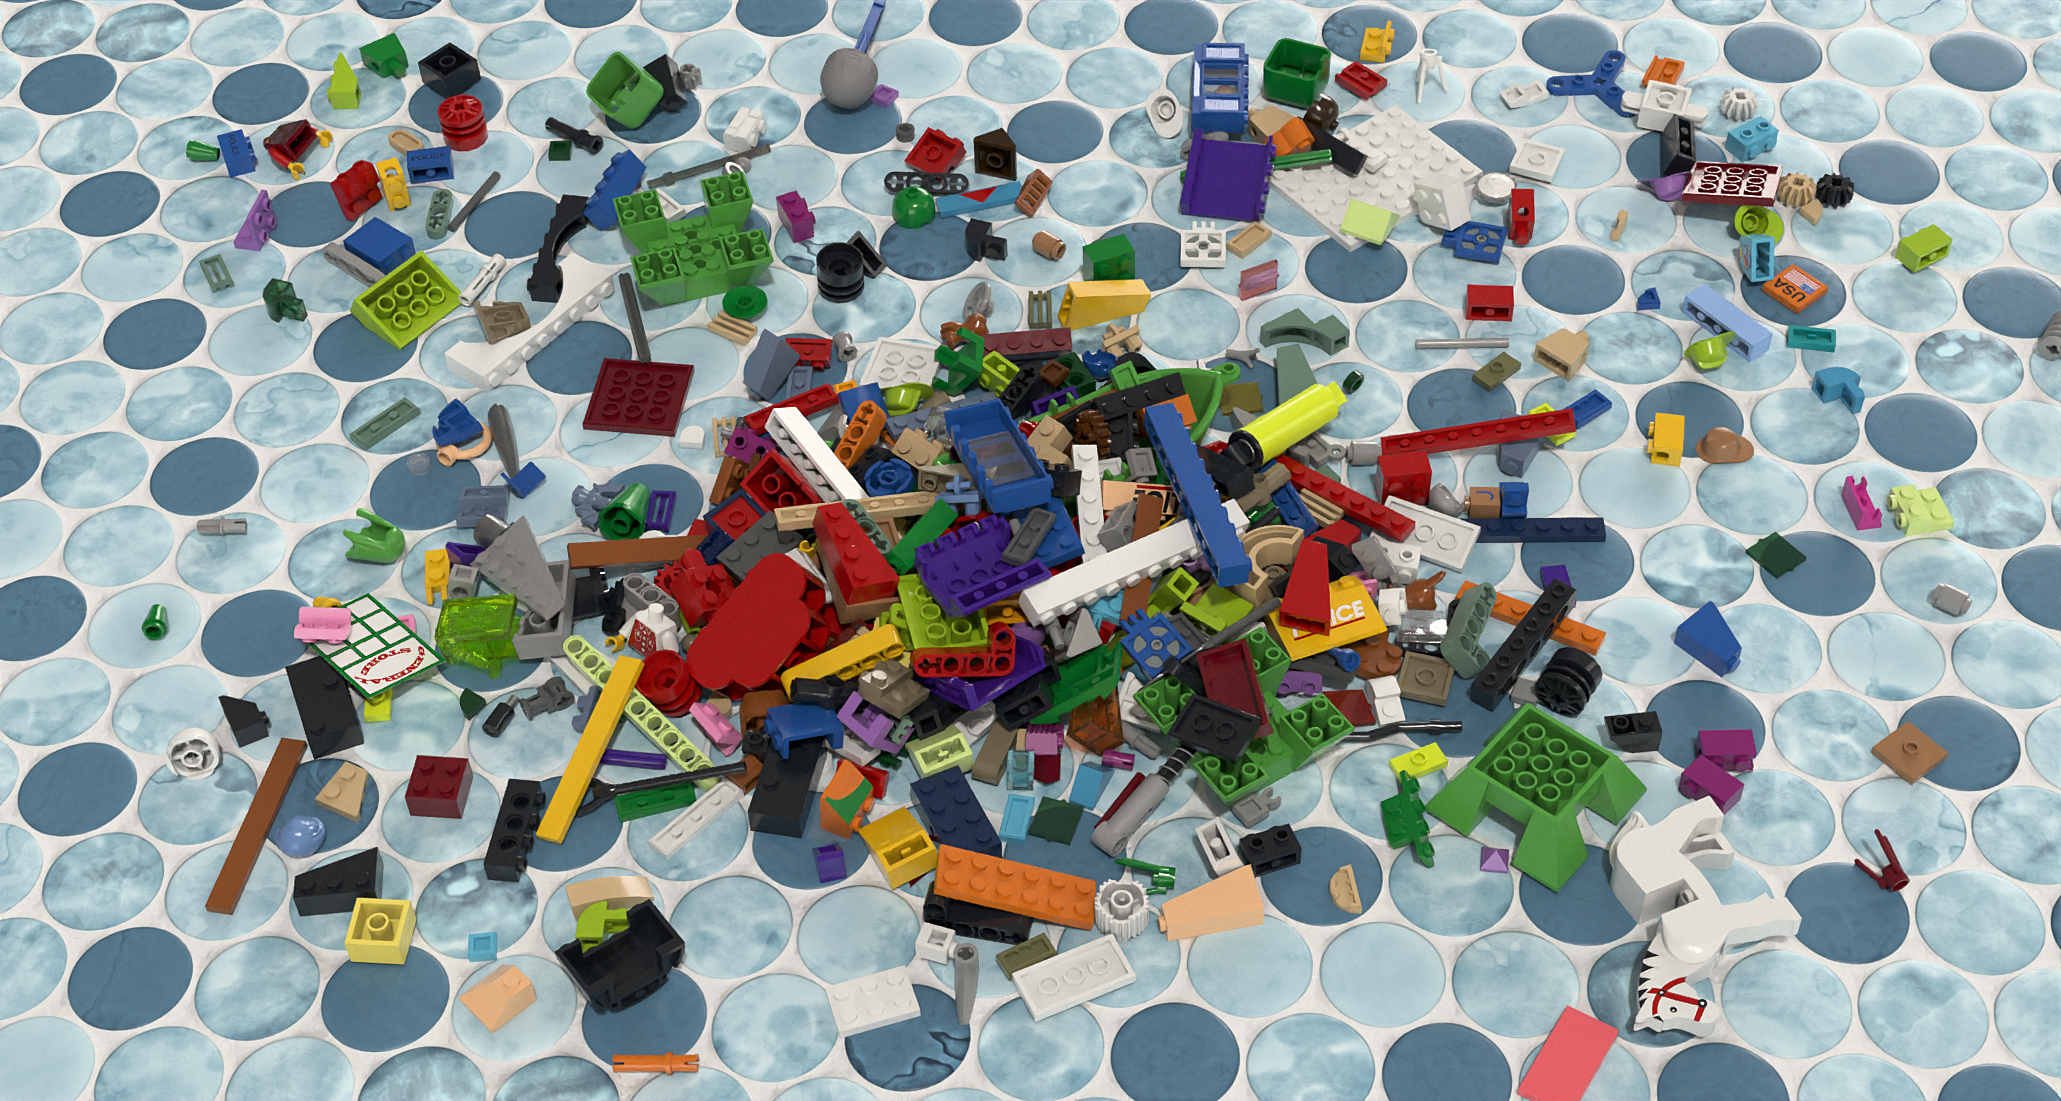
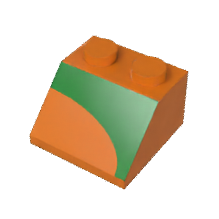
(846, 801)

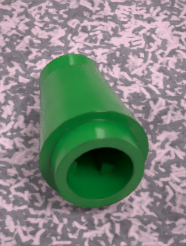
(201, 151)
(155, 622)

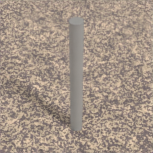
(1461, 343)

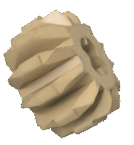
(1796, 190)

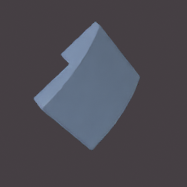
(480, 501)

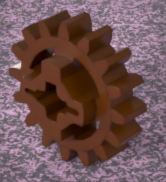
(1093, 431)

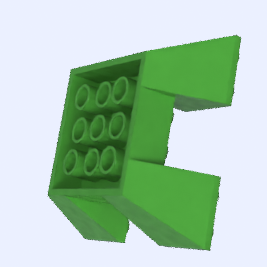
(698, 253)
(1297, 737)
(1544, 780)

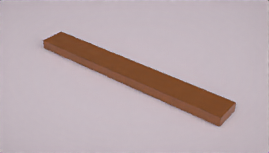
(256, 826)

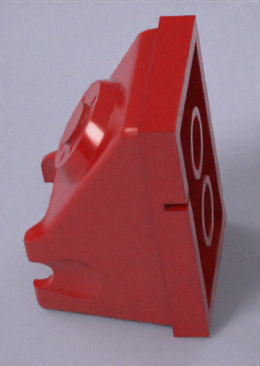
(778, 484)

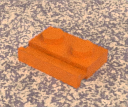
(1664, 71)

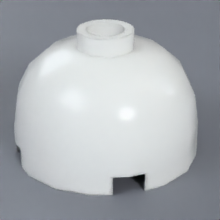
(192, 753)

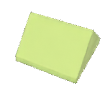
(1368, 222)

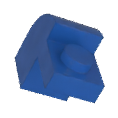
(1513, 499)

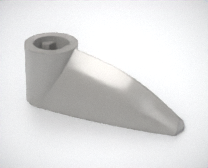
(965, 980)

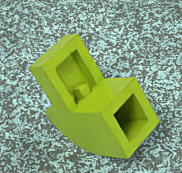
(598, 922)

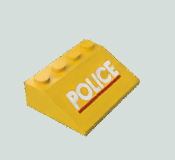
(1351, 619)

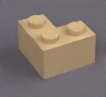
(1050, 440)

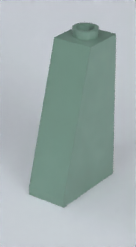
(1292, 372)

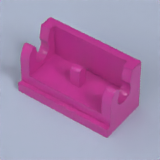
(1860, 505)

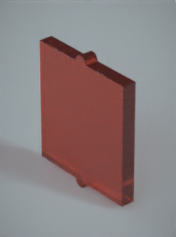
(1353, 706)

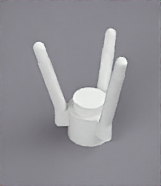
(1428, 61)

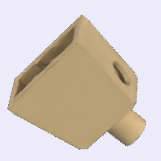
(1266, 122)
(1563, 352)

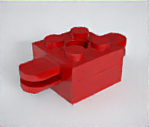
(700, 588)

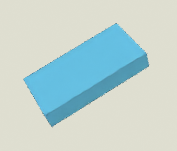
(1016, 819)

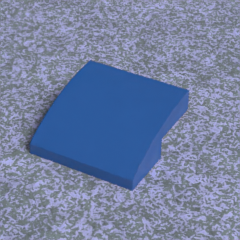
(853, 397)

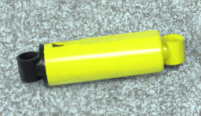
(1284, 426)

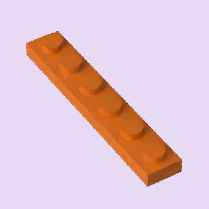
(1568, 633)

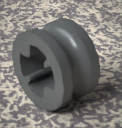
(905, 132)

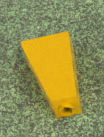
(1101, 301)

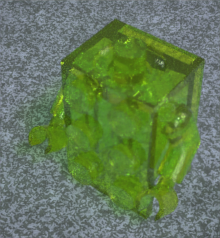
(478, 631)

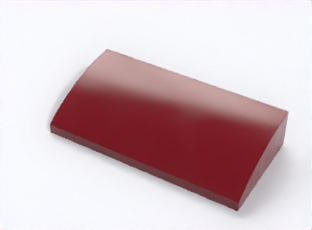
(1233, 680)

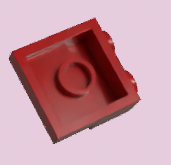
(935, 153)
(357, 189)

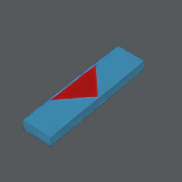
(978, 199)

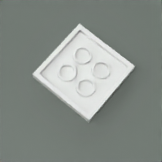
(899, 363)

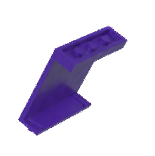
(1227, 179)
(979, 690)

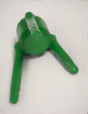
(1162, 875)

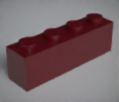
(1029, 345)

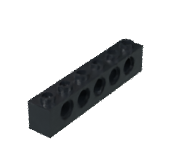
(1523, 645)

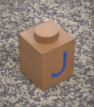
(1483, 502)

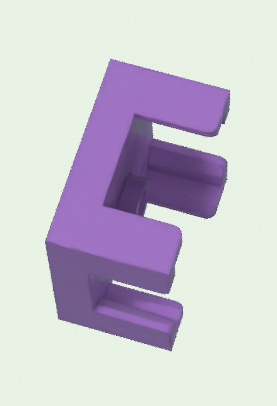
(871, 725)

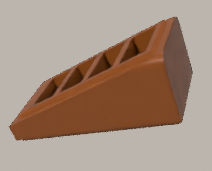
(1034, 191)

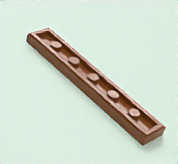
(1146, 522)
(630, 551)

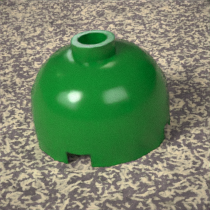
(913, 207)

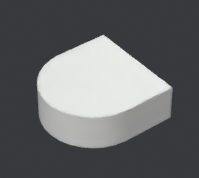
(692, 437)

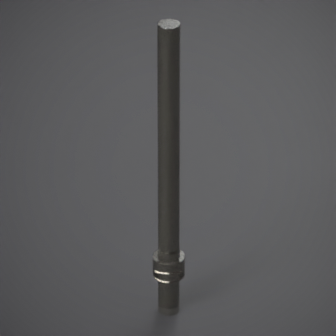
(669, 178)

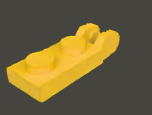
(436, 574)

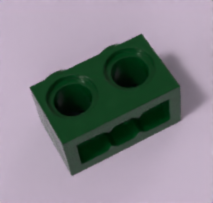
(1079, 375)

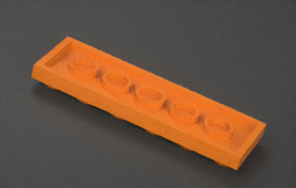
(1015, 887)

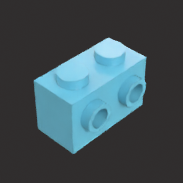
(1751, 139)

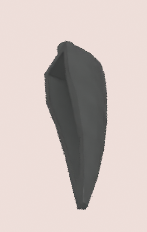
(504, 438)

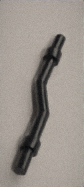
(1435, 727)

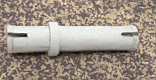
(495, 265)

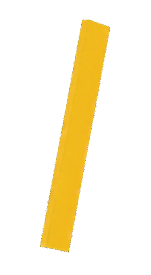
(589, 749)

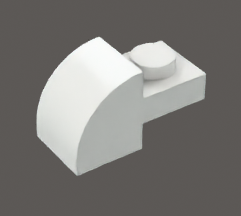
(1385, 699)

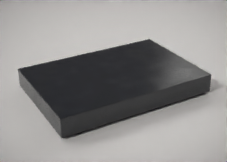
(1214, 728)

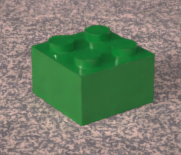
(1109, 260)

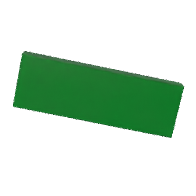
(654, 801)

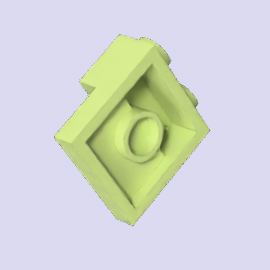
(1919, 510)

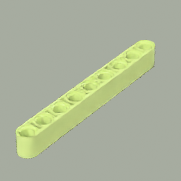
(645, 721)

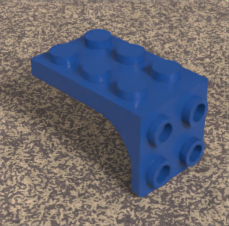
(1061, 541)

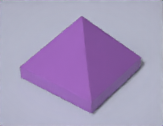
(1494, 859)

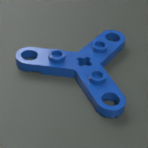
(1604, 74)

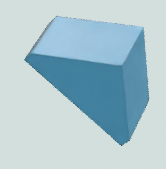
(1090, 784)

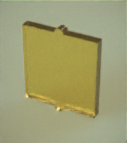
(1241, 395)

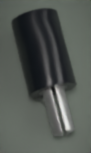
(500, 717)

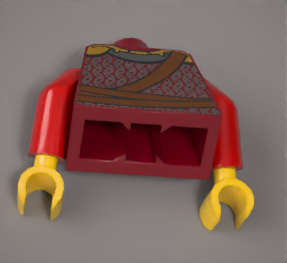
(291, 141)

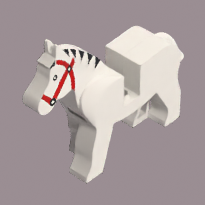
(1660, 876)

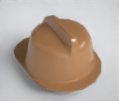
(1724, 446)

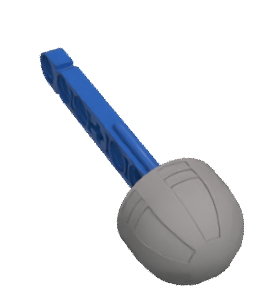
(850, 73)

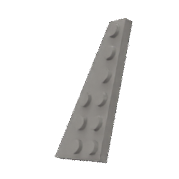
(519, 568)

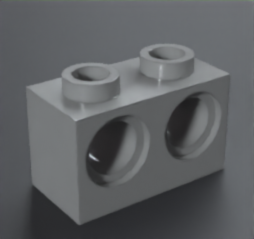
(1118, 527)

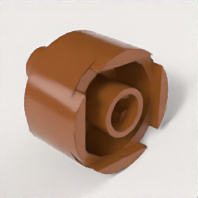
(754, 708)

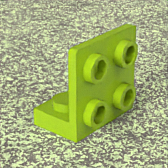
(1216, 611)

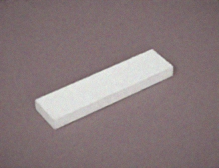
(696, 818)

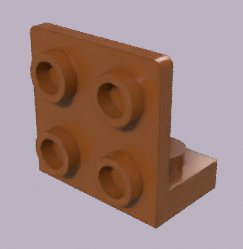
(728, 479)

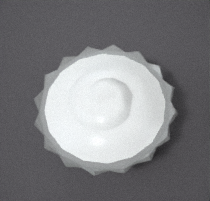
(1495, 187)

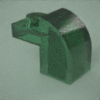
(282, 301)

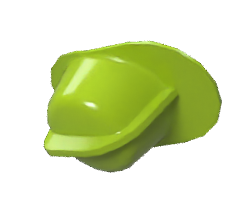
(1758, 220)
(1710, 352)
(905, 397)

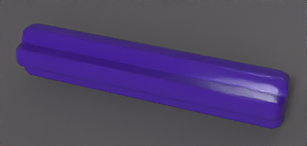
(634, 759)

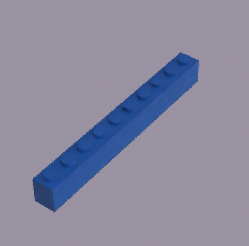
(1197, 495)

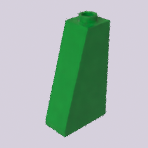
(924, 530)

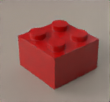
(1404, 477)

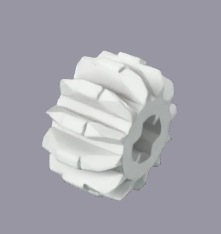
(1738, 104)

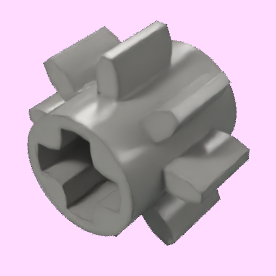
(690, 76)

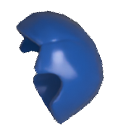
(1099, 363)

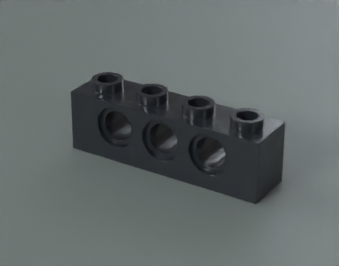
(514, 830)

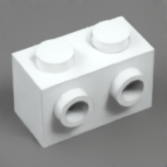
(1405, 567)

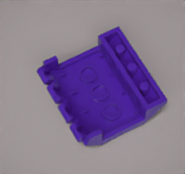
(970, 570)

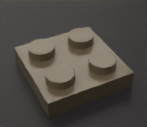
(1425, 678)

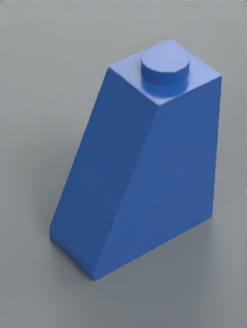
(1709, 640)

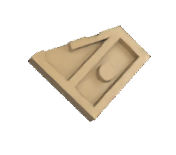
(345, 792)

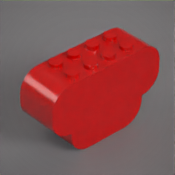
(761, 630)

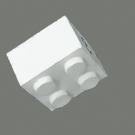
(1442, 201)

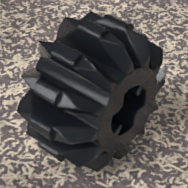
(1834, 190)

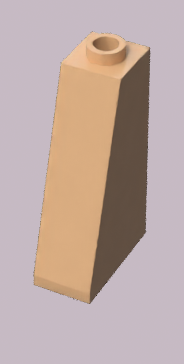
(1214, 907)

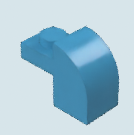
(1841, 384)

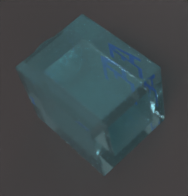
(1020, 770)

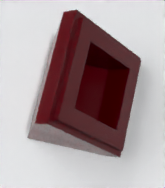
(1047, 768)

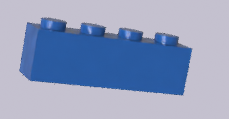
(618, 181)

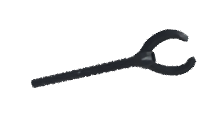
(604, 791)

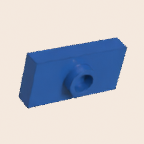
(1589, 408)

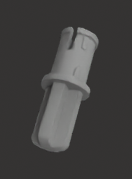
(222, 526)
(1138, 740)

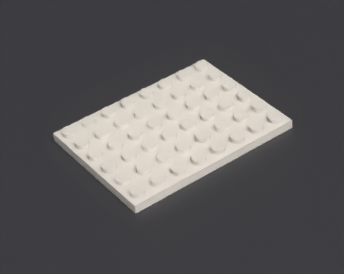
(1412, 151)

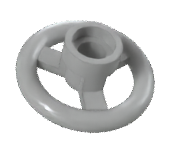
(982, 303)

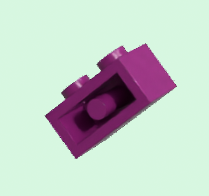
(795, 216)
(745, 443)

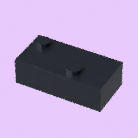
(324, 707)
(787, 788)

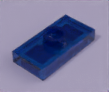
(714, 544)

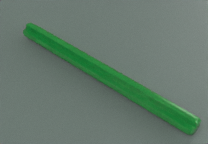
(1294, 160)

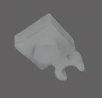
(1254, 809)

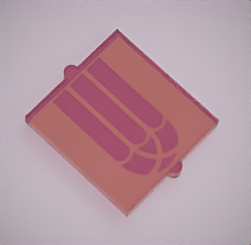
(1258, 280)

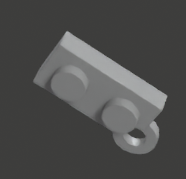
(1320, 450)

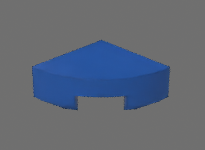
(1649, 300)

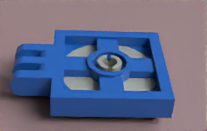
(1476, 241)
(1152, 642)

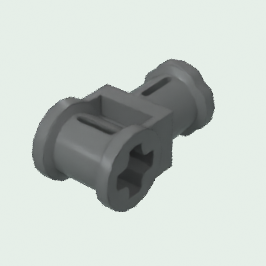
(547, 698)

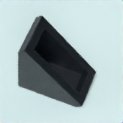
(872, 261)

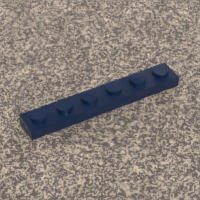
(1539, 530)

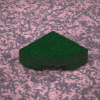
(471, 703)

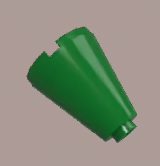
(625, 514)

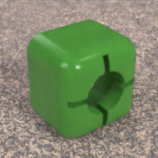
(609, 90)

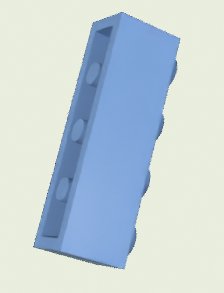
(1721, 316)

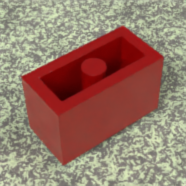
(1489, 302)

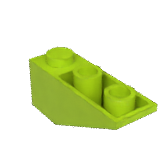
(344, 86)

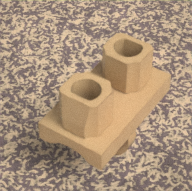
(1119, 337)

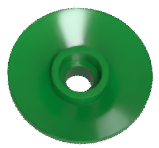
(744, 302)

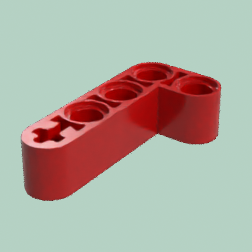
(963, 656)

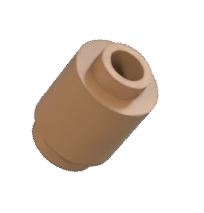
(1048, 245)

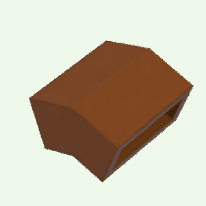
(747, 780)

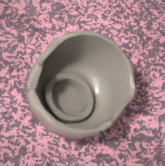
(1443, 501)

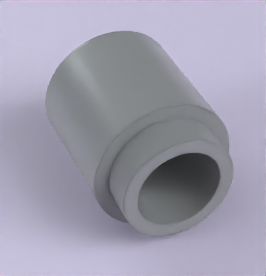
(1363, 452)
(1951, 599)

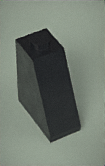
(667, 74)

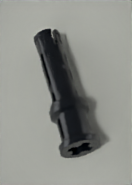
(580, 137)

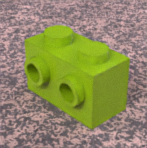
(1923, 248)
(997, 373)

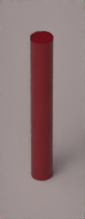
(1123, 796)

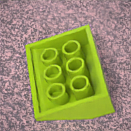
(407, 301)
(932, 626)

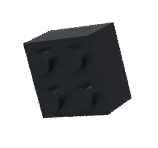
(449, 70)

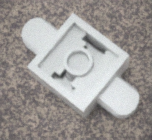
(1660, 104)

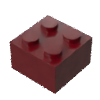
(439, 787)

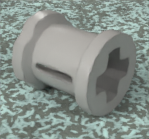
(844, 345)

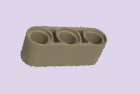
(993, 756)

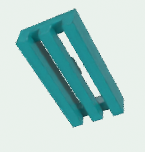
(1811, 338)

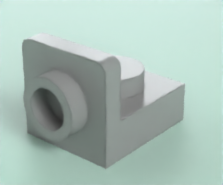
(1141, 465)

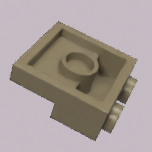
(891, 688)

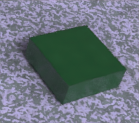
(560, 150)

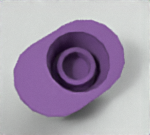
(1669, 187)

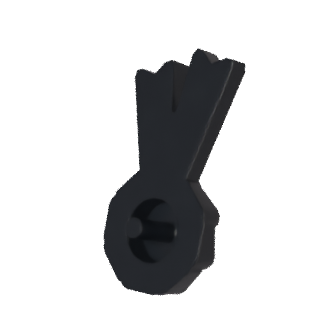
(615, 614)

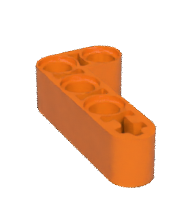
(868, 422)

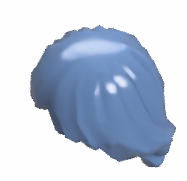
(300, 836)

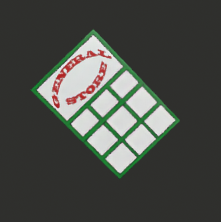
(378, 650)

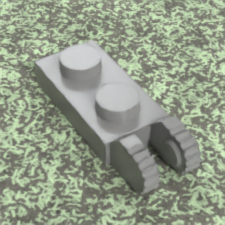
(1376, 562)

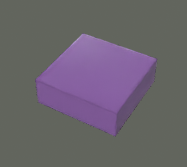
(884, 95)

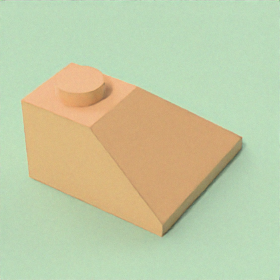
(499, 997)

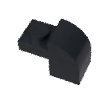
(982, 243)

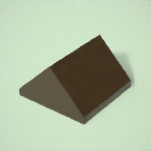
(995, 155)

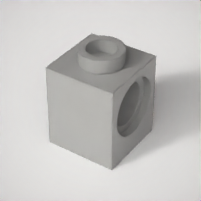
(462, 582)

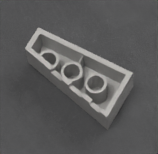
(546, 638)

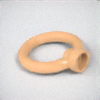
(449, 454)

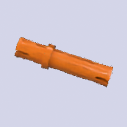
(656, 1063)

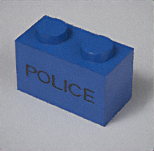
(237, 153)
(430, 165)

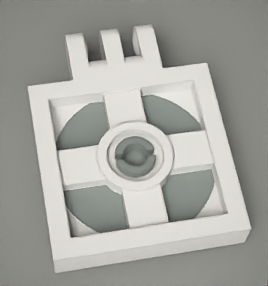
(1203, 246)

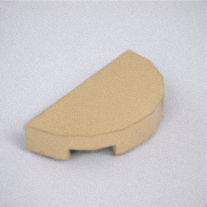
(1344, 890)

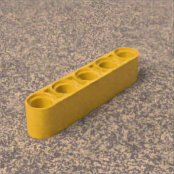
(849, 658)

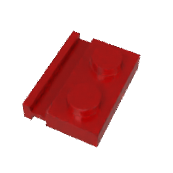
(1361, 80)

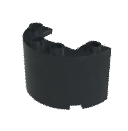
(627, 964)

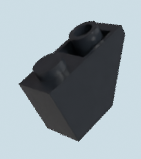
(1635, 731)

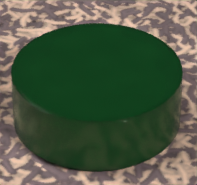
(1353, 381)

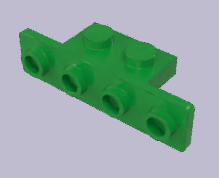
(1406, 821)

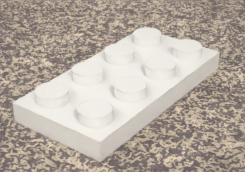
(1442, 537)
(1073, 977)

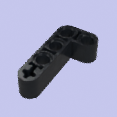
(1027, 385)
(976, 920)

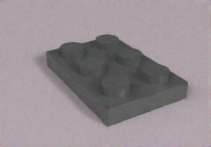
(757, 543)

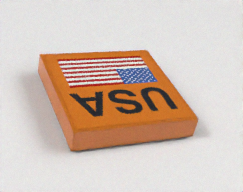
(1795, 288)

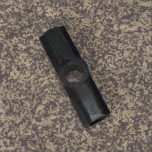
(827, 693)

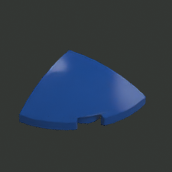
(455, 424)

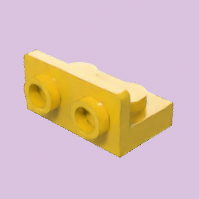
(1377, 43)

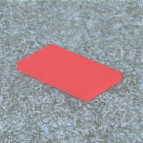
(1568, 1058)

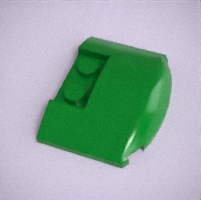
(1083, 680)

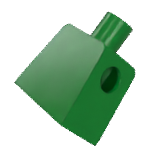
(385, 56)

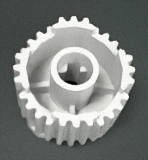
(1122, 909)

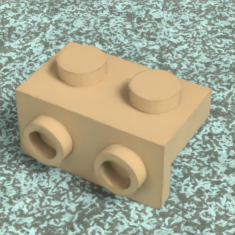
(916, 449)

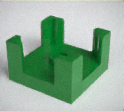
(963, 365)

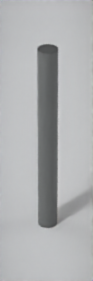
(472, 203)

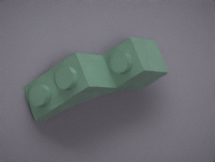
(1295, 326)

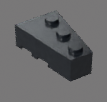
(339, 884)

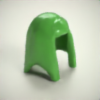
(375, 543)

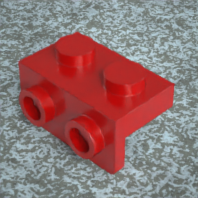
(812, 352)

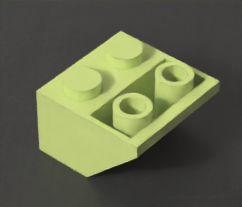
(941, 752)

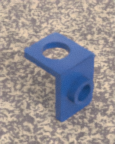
(526, 479)

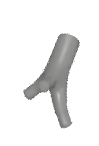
(1242, 355)

